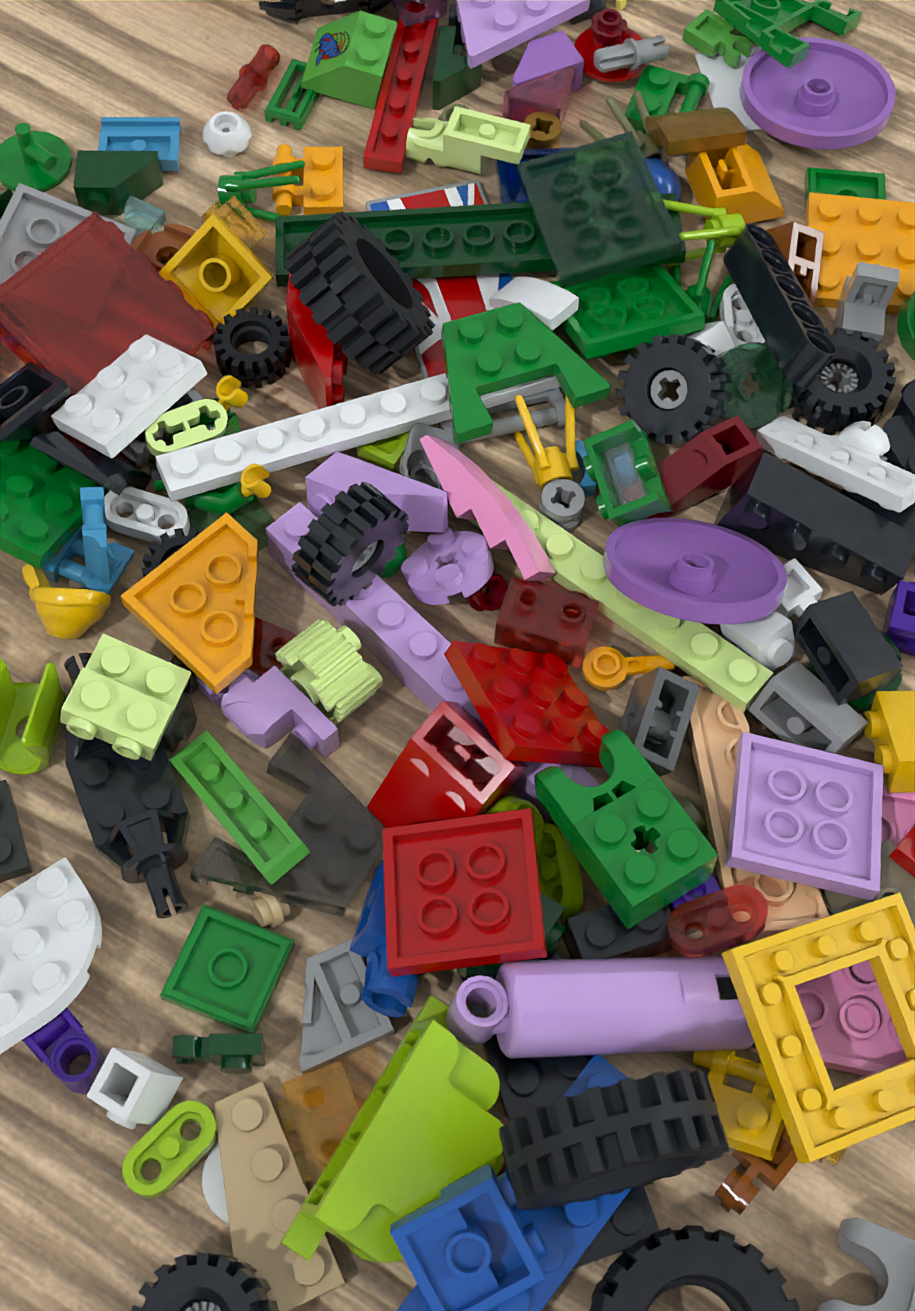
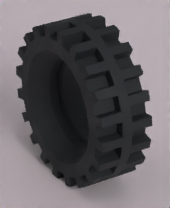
(612, 1139)

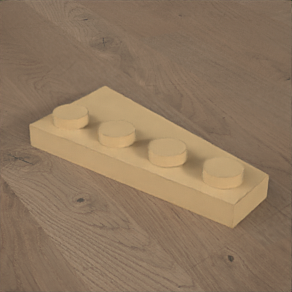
(264, 1198)

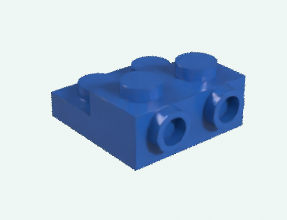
(471, 1245)

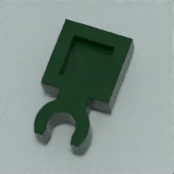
(231, 1051)

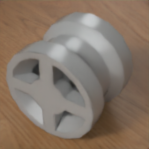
(567, 492)

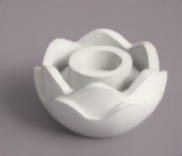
(226, 134)

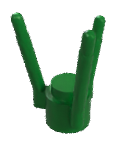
(244, 186)
(699, 292)

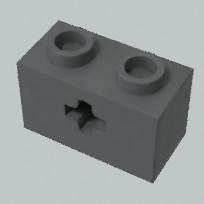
(659, 717)

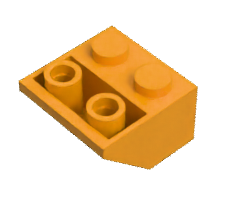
(735, 181)

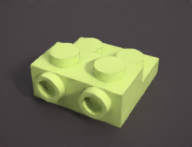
(124, 698)

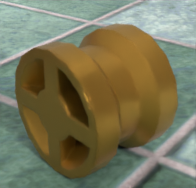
(544, 130)

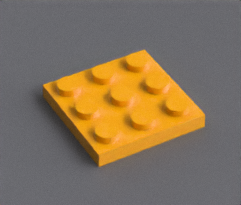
(866, 233)

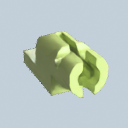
(467, 140)

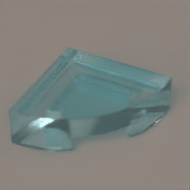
(143, 216)

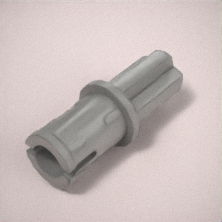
(631, 54)

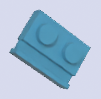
(143, 134)

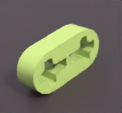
(182, 419)

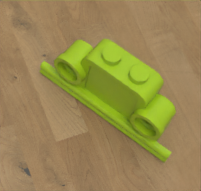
(407, 1143)

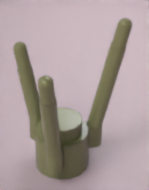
(643, 140)

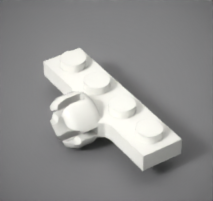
(849, 459)

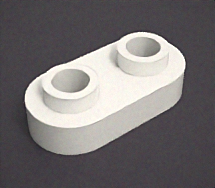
(738, 322)
(148, 515)

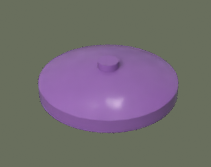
(822, 102)
(694, 570)

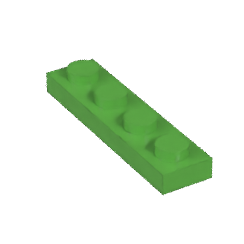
(240, 807)

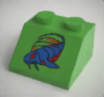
(350, 58)

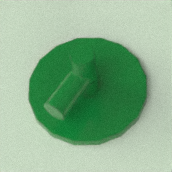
(33, 159)

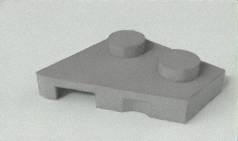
(333, 1013)

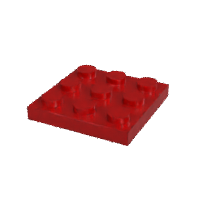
(529, 704)
(462, 893)

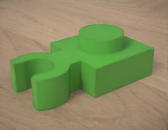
(715, 35)

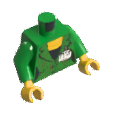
(251, 485)

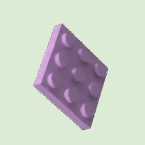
(806, 816)

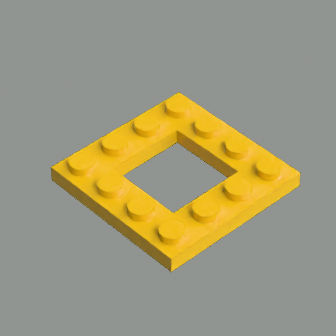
(765, 979)

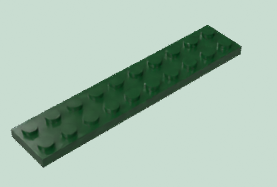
(447, 239)

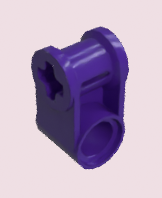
(60, 1044)

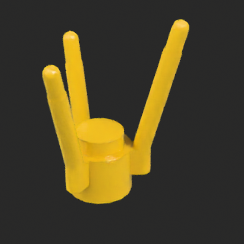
(548, 462)

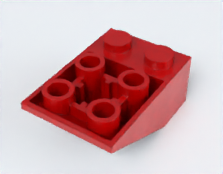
(314, 354)
(445, 772)

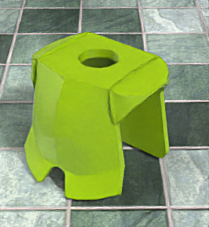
(42, 708)

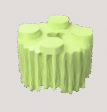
(329, 669)

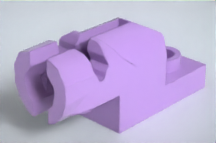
(270, 708)

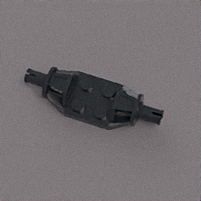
(131, 805)

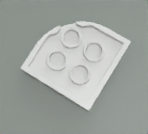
(44, 949)

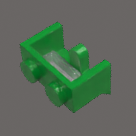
(625, 474)

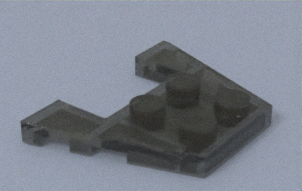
(332, 824)

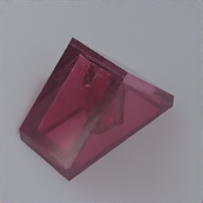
(546, 94)

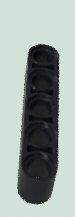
(779, 306)

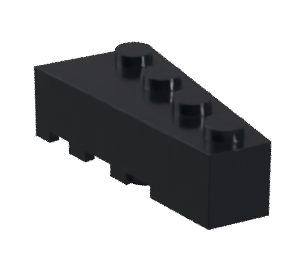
(816, 526)

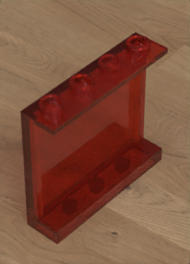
(90, 301)

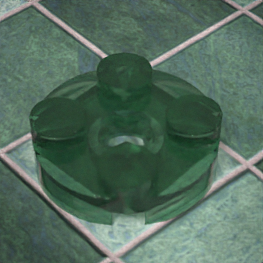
(774, 387)

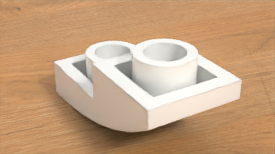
(543, 299)

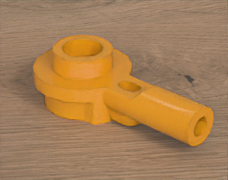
(607, 668)

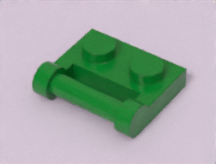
(658, 91)

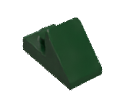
(452, 74)

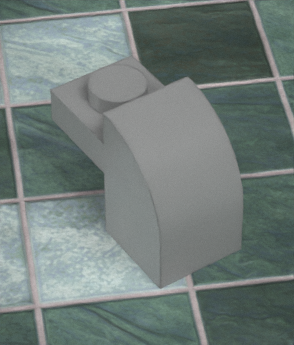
(865, 300)

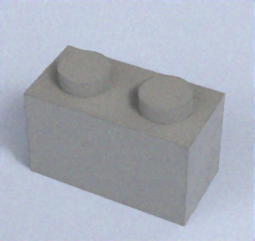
(805, 713)

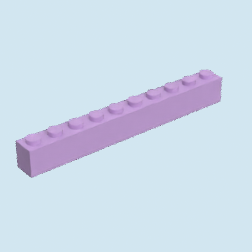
(401, 643)

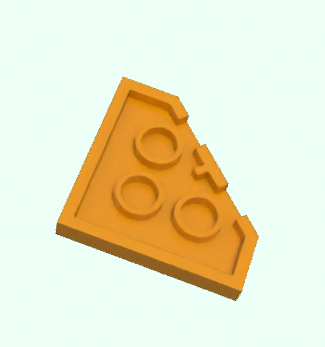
(204, 602)

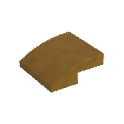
(696, 130)

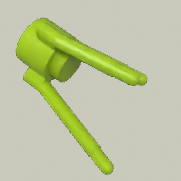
(721, 228)

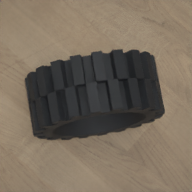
(359, 293)

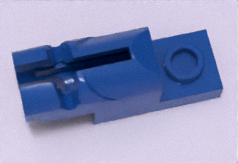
(380, 990)

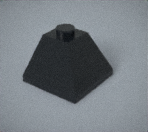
(29, 401)

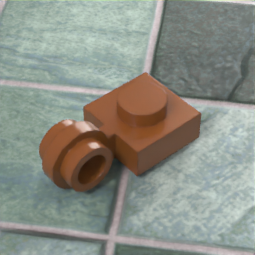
(738, 1189)

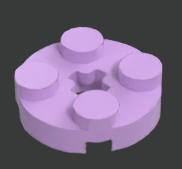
(448, 565)

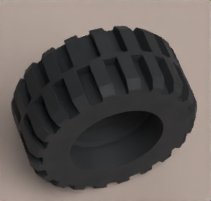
(694, 1259)

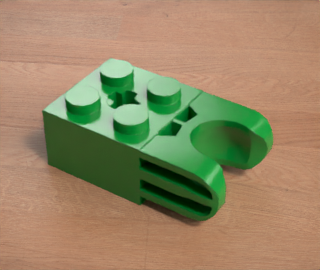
(625, 816)

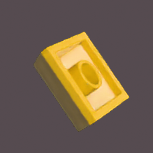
(217, 271)

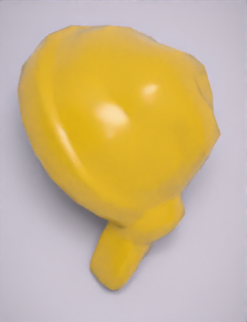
(64, 611)

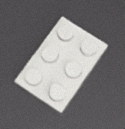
(129, 395)

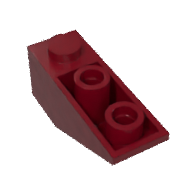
(707, 464)

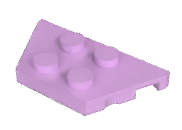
(500, 25)

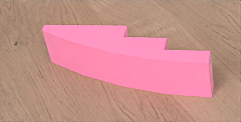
(479, 499)

